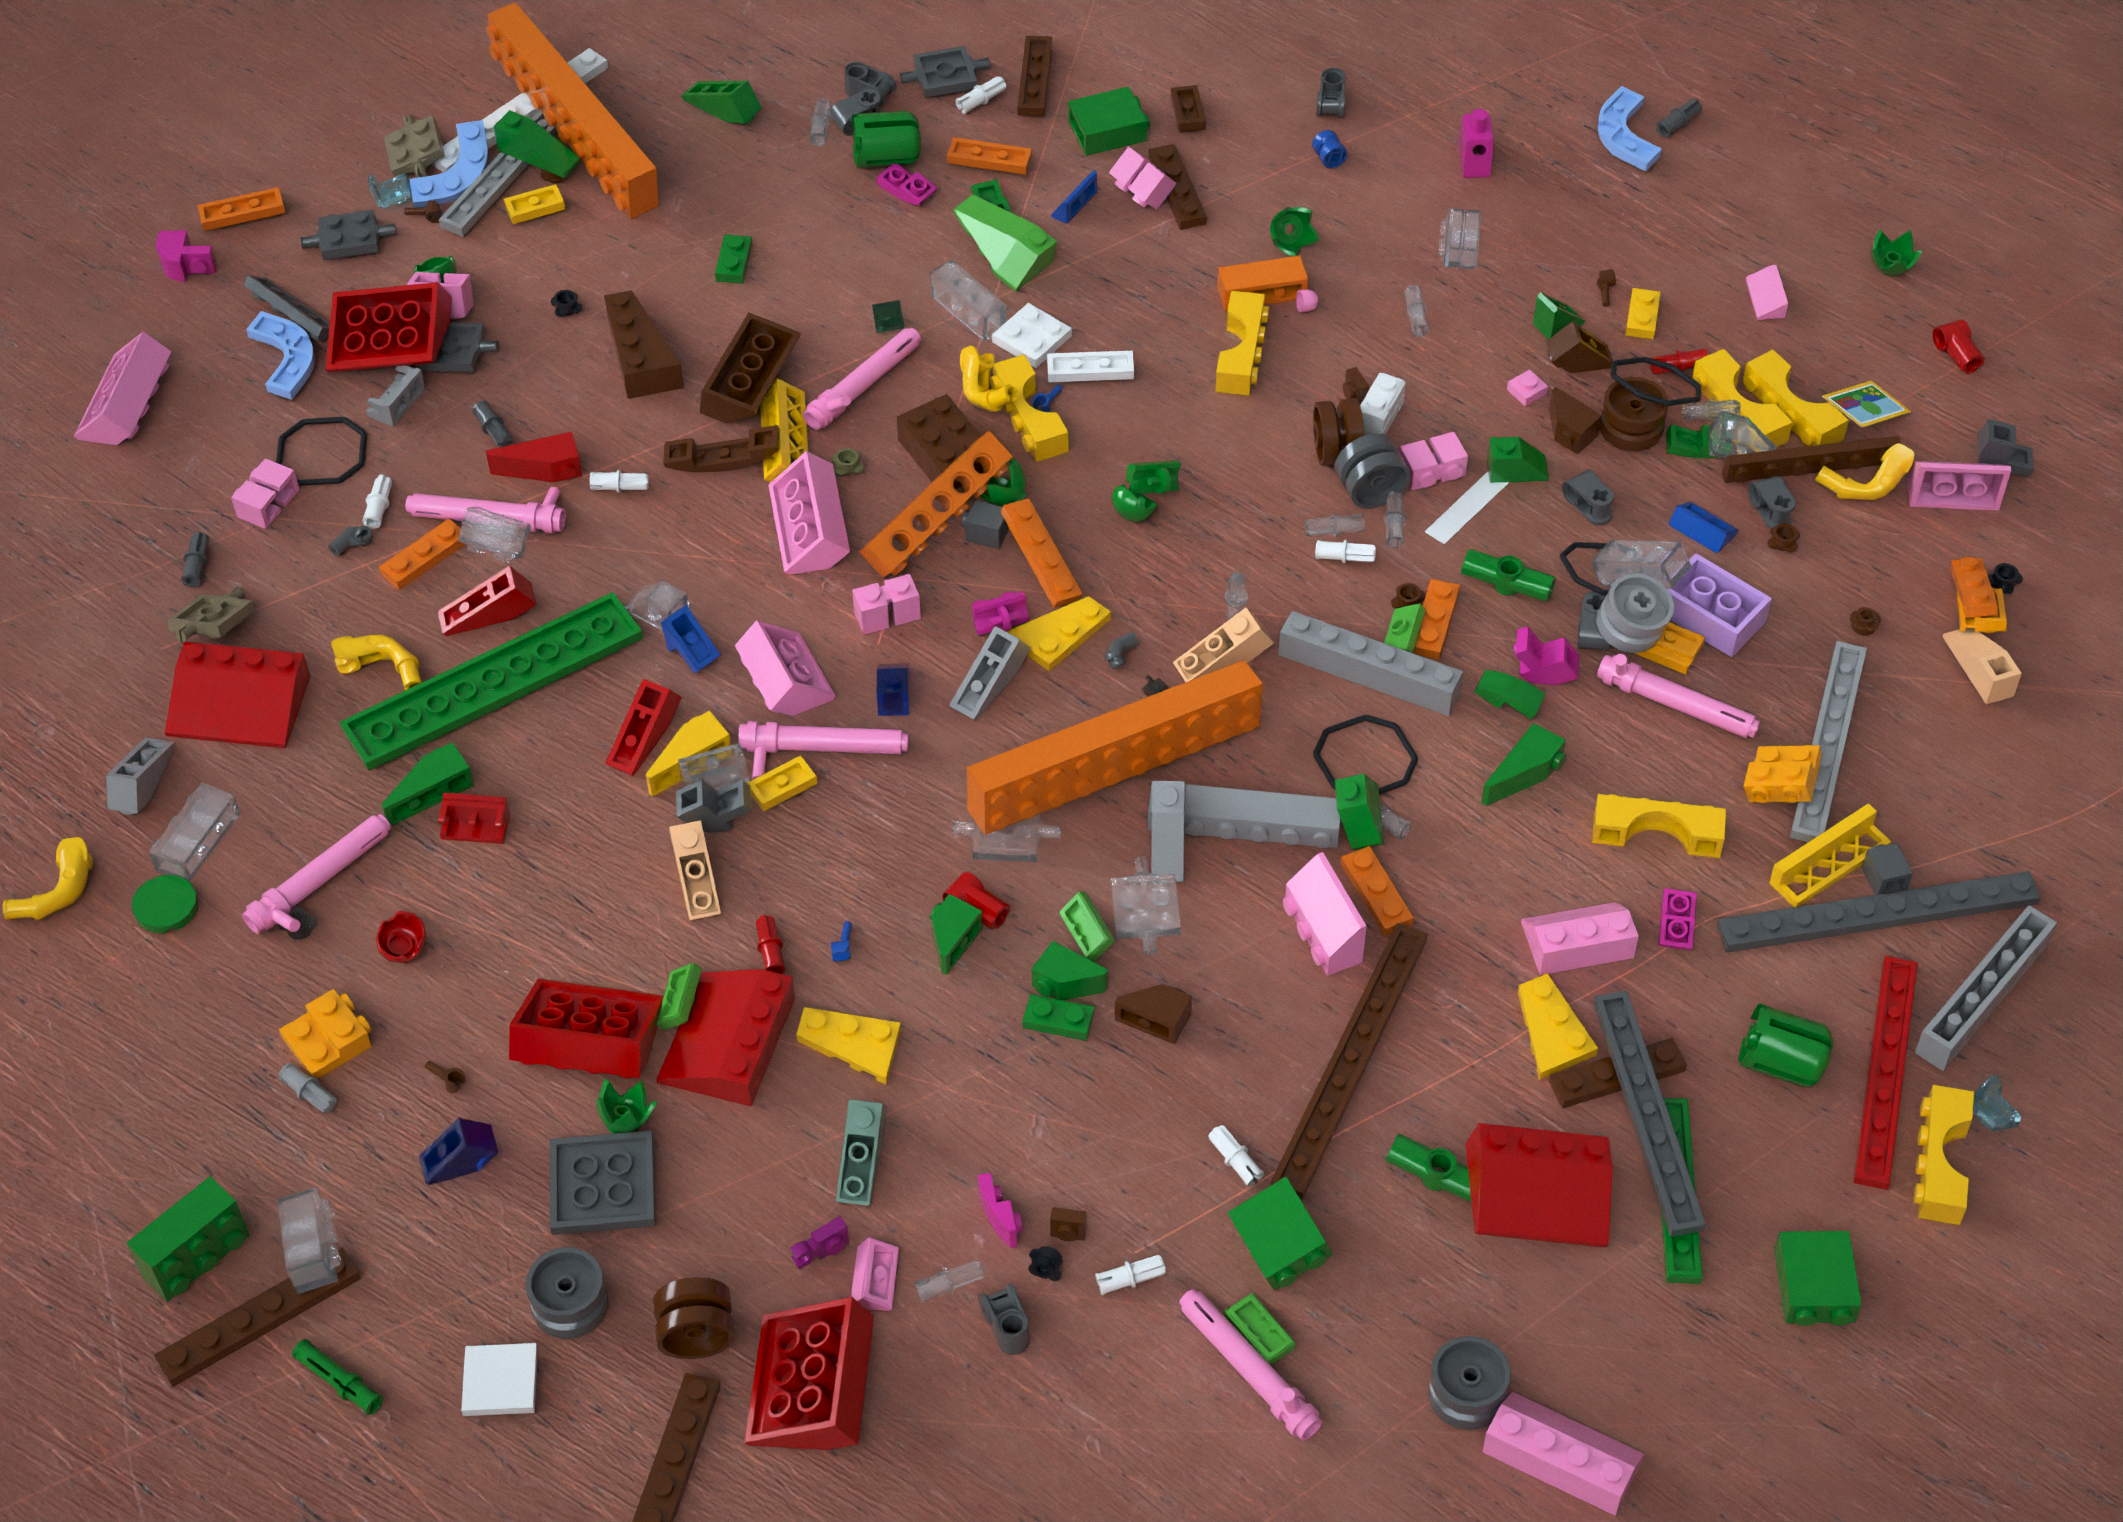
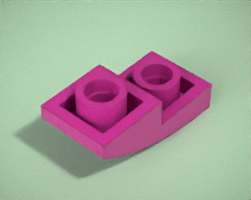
(903, 185)
(1677, 919)
(999, 1212)

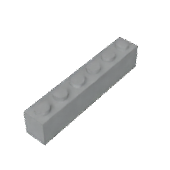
(1370, 663)
(1259, 816)
(1985, 988)

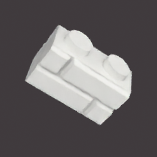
(1382, 403)

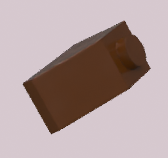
(1578, 350)
(1572, 421)
(1155, 1011)

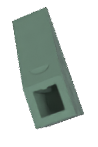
(861, 1151)

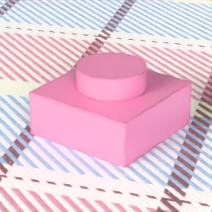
(1527, 387)

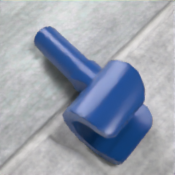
(1045, 400)
(841, 949)

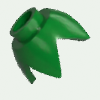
(1302, 232)
(1894, 256)
(1007, 490)
(624, 1112)

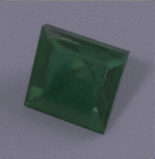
(888, 316)

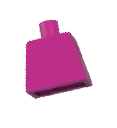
(1474, 131)

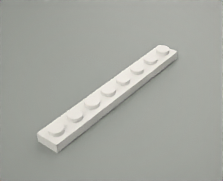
(585, 65)

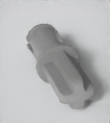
(307, 1088)

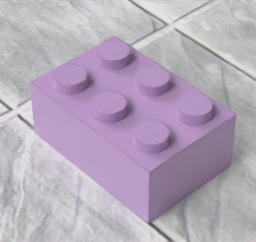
(1718, 606)

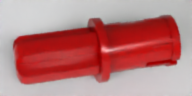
(1681, 360)
(770, 944)

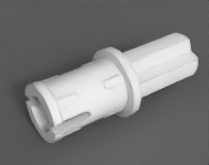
(980, 94)
(619, 481)
(377, 502)
(1345, 551)
(1235, 1155)
(1130, 1274)

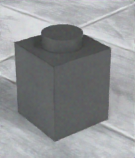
(985, 525)
(1886, 869)

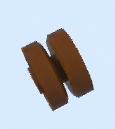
(1632, 421)
(1334, 428)
(693, 1318)

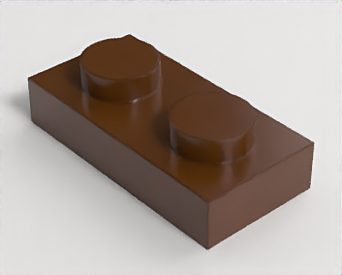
(1188, 108)

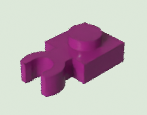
(824, 1241)

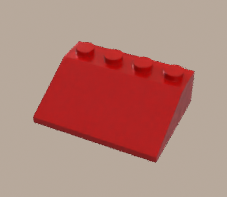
(387, 326)
(236, 694)
(585, 1028)
(729, 1034)
(1540, 1184)
(810, 1376)

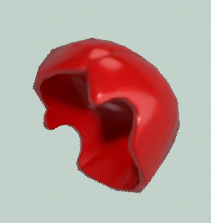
(401, 937)

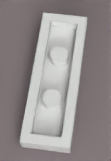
(1090, 366)

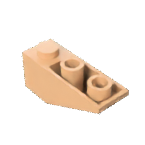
(1232, 642)
(1985, 664)
(694, 870)

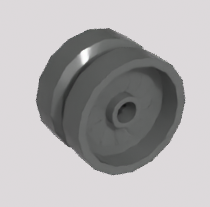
(1372, 470)
(567, 1292)
(1468, 1382)

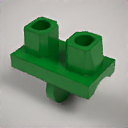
(1153, 477)

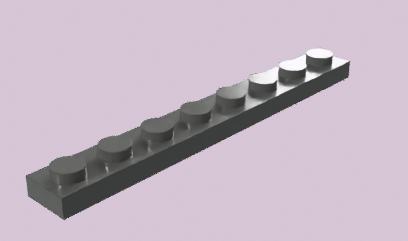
(1649, 1114)

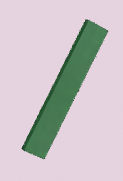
(1682, 1252)

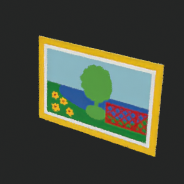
(1866, 403)

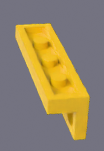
(775, 412)
(1820, 850)

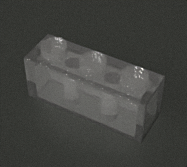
(967, 299)
(1657, 559)
(194, 832)
(308, 1240)

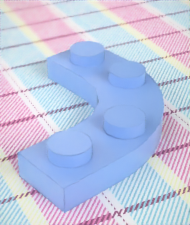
(1617, 136)
(453, 183)
(297, 351)

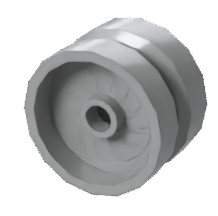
(1635, 613)

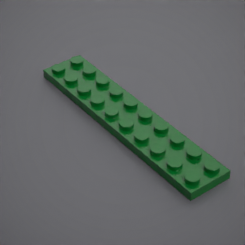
(490, 681)

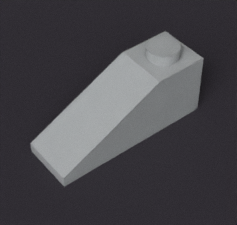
(990, 673)
(137, 776)
(1168, 828)

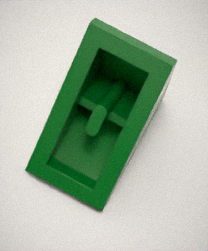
(1553, 315)

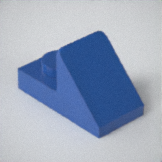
(689, 638)

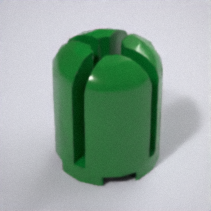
(885, 139)
(1786, 1046)

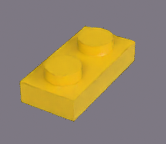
(534, 204)
(1643, 313)
(782, 783)

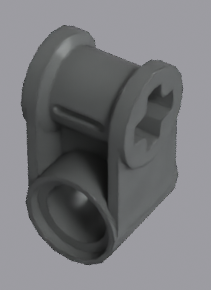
(861, 77)
(1331, 95)
(842, 111)
(1589, 497)
(1772, 500)
(1588, 632)
(1004, 1313)

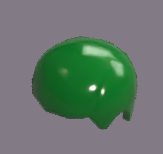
(438, 265)
(1132, 506)

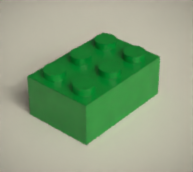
(188, 1239)

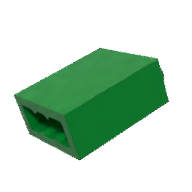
(1108, 120)
(1280, 1234)
(1817, 1277)

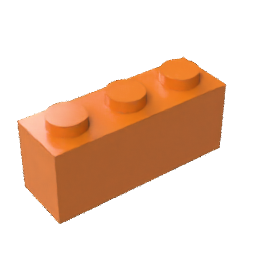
(1275, 278)

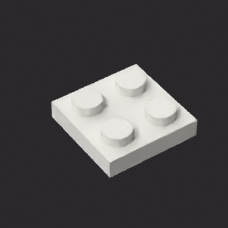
(1032, 334)

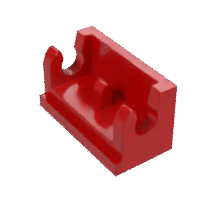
(474, 818)

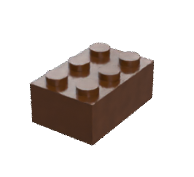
(936, 436)

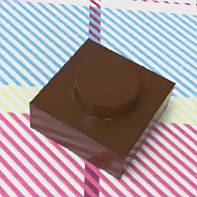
(1355, 385)
(1068, 1224)

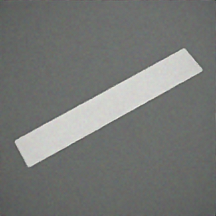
(1464, 509)

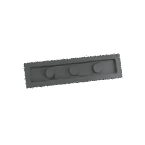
(286, 304)

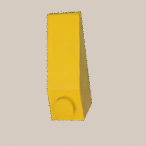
(694, 737)

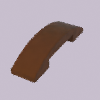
(723, 455)

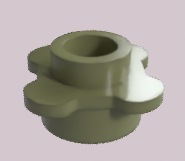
(847, 462)

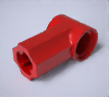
(1957, 341)
(971, 890)

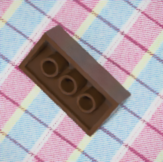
(747, 369)

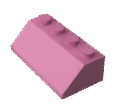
(124, 392)
(808, 515)
(1562, 1452)

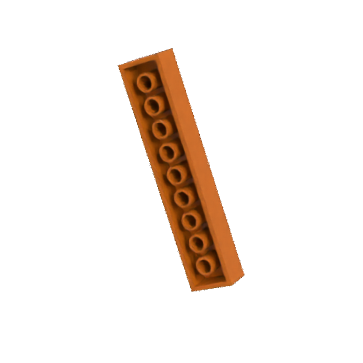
(573, 110)
(1113, 747)

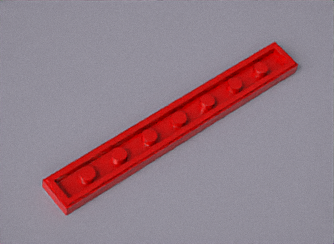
(1885, 1073)

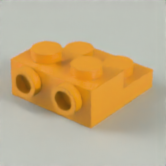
(1783, 774)
(327, 1034)

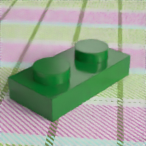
(733, 258)
(1058, 1017)

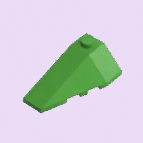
(1010, 243)

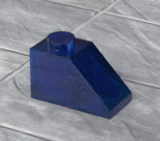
(893, 689)
(458, 1151)

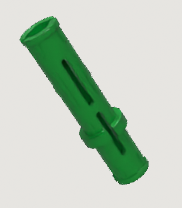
(348, 1385)

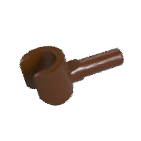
(431, 211)
(1606, 279)
(447, 1076)

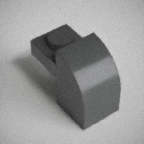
(1999, 446)
(713, 807)

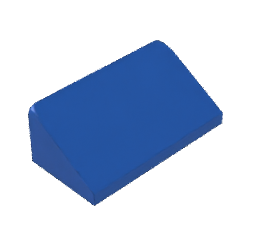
(1077, 199)
(1702, 526)

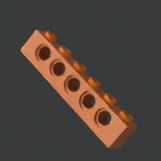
(879, 549)

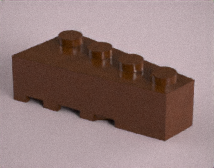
(641, 351)

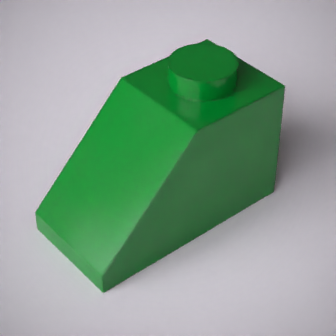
(1515, 461)
(1360, 810)
(954, 929)
(1067, 974)

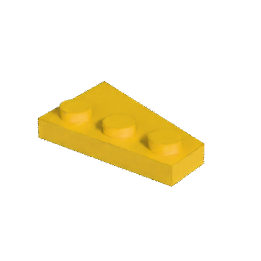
(1061, 631)
(1553, 1027)
(858, 1040)

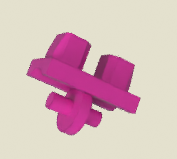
(1000, 612)

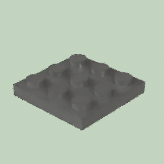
(602, 1182)

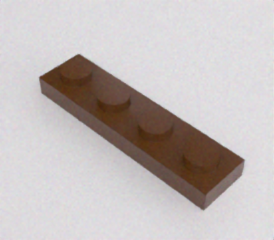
(1034, 76)
(1183, 197)
(1600, 1078)

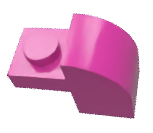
(181, 258)
(1547, 662)

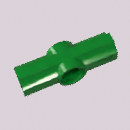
(1508, 575)
(1420, 1162)

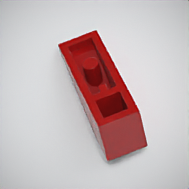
(540, 459)
(491, 602)
(643, 726)

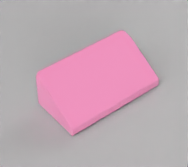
(1767, 293)
(875, 1274)

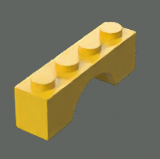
(1237, 365)
(1719, 378)
(1812, 422)
(1041, 431)
(1695, 826)
(1942, 1189)

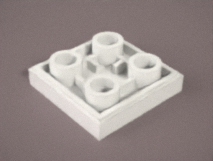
(499, 1379)

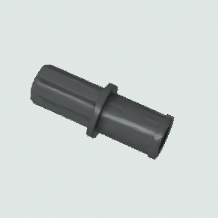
(1678, 118)
(491, 423)
(195, 560)

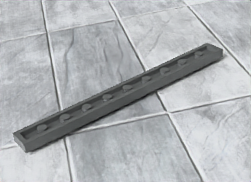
(1878, 911)

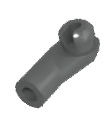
(351, 537)
(1118, 647)

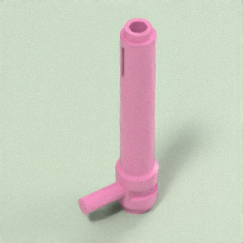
(834, 401)
(540, 516)
(1634, 679)
(775, 737)
(278, 902)
(1285, 1401)

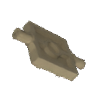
(414, 146)
(211, 615)

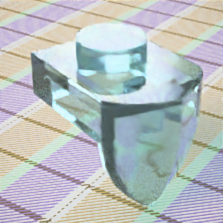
(391, 191)
(1992, 1108)

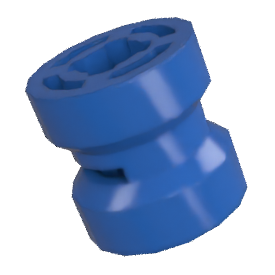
(1329, 148)

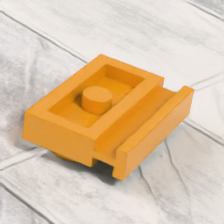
(1986, 624)
(1675, 648)

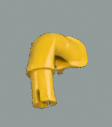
(976, 381)
(1894, 466)
(359, 651)
(74, 865)

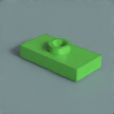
(1405, 627)
(1086, 926)
(679, 996)
(1260, 1329)

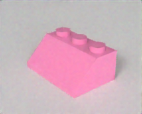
(1957, 485)
(783, 669)
(1325, 916)
(1581, 937)

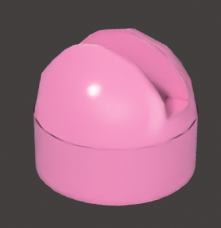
(1306, 300)

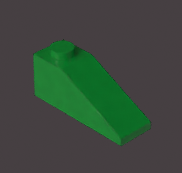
(725, 100)
(533, 144)
(1526, 764)
(424, 785)

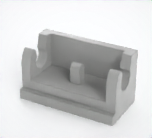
(397, 397)

